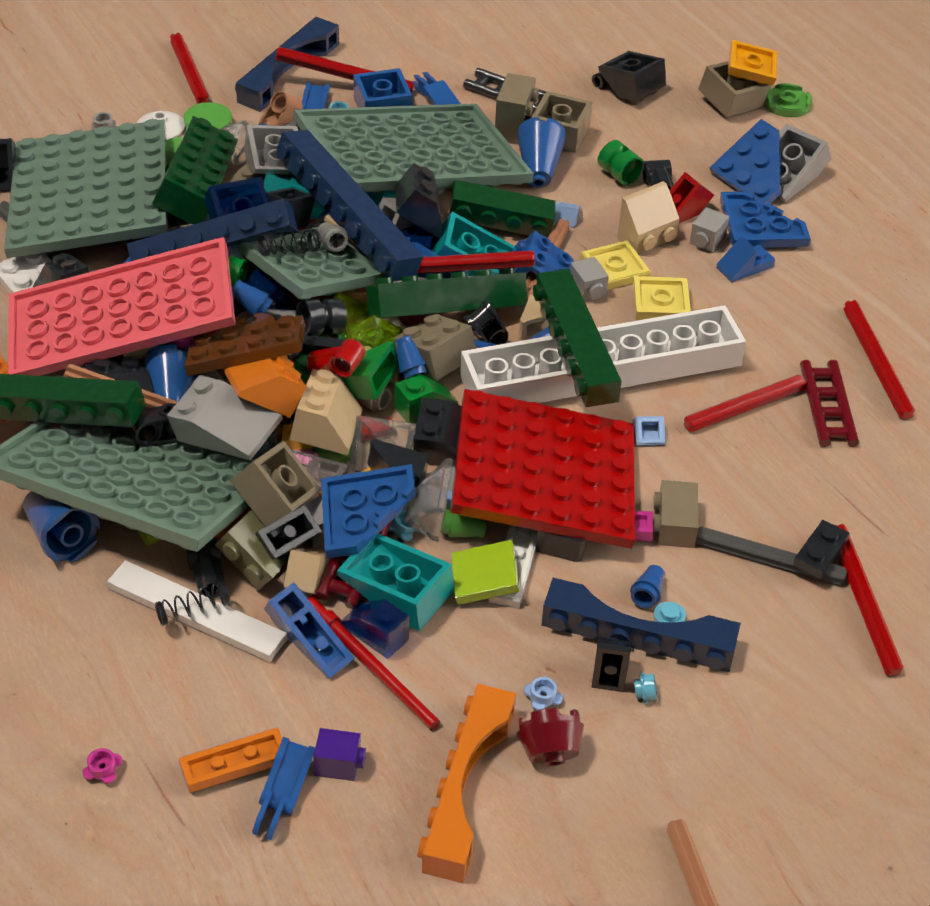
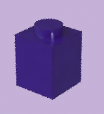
(338, 754)

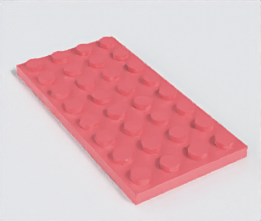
(120, 309)

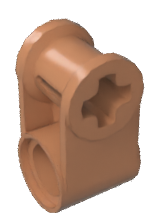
(281, 109)

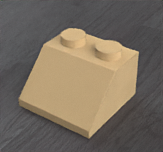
(648, 218)

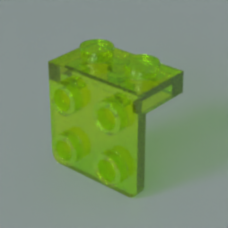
(366, 330)

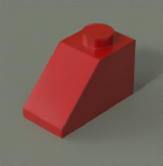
(689, 197)

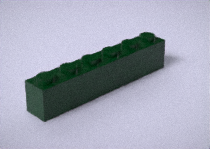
(446, 295)
(577, 338)
(70, 400)

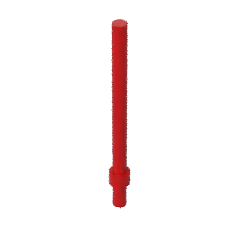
(376, 666)

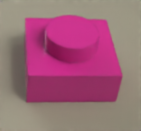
(643, 525)

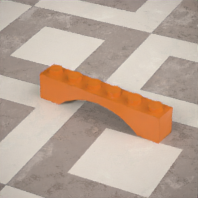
(450, 839)

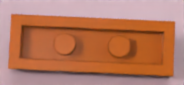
(230, 760)

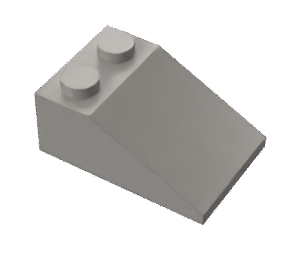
(261, 148)
(801, 160)
(221, 421)

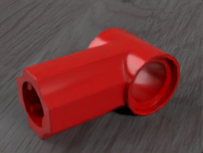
(338, 360)

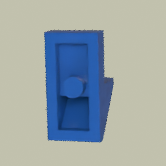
(744, 260)

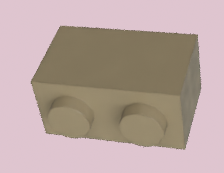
(676, 514)

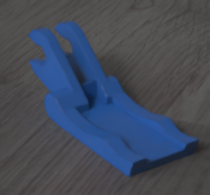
(437, 92)
(315, 96)
(284, 782)

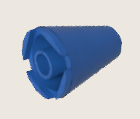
(541, 147)
(167, 371)
(60, 529)

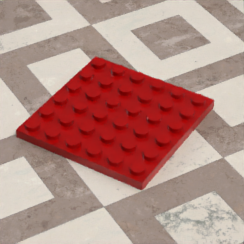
(545, 469)

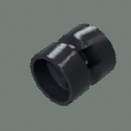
(323, 317)

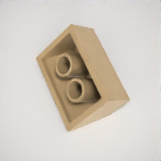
(326, 413)

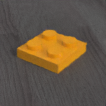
(752, 63)

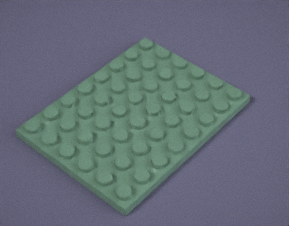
(384, 142)
(87, 188)
(159, 489)

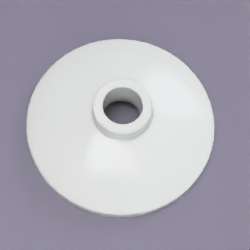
(174, 122)

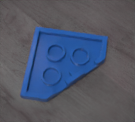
(753, 163)
(761, 222)
(362, 505)

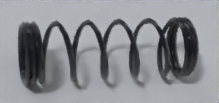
(270, 242)
(223, 593)

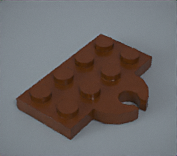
(245, 343)

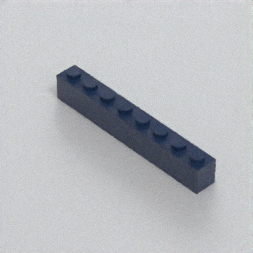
(349, 205)

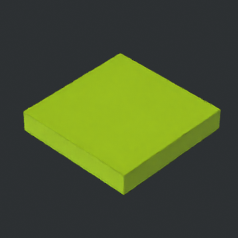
(485, 572)

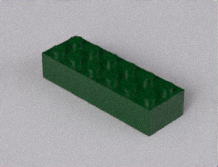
(196, 165)

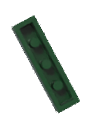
(502, 208)

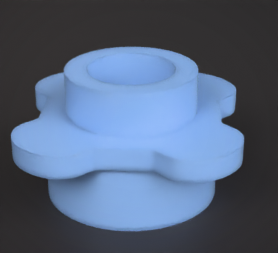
(545, 686)

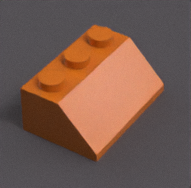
(268, 383)

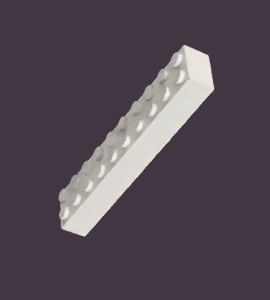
(639, 349)

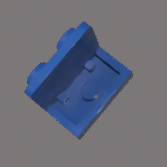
(547, 255)

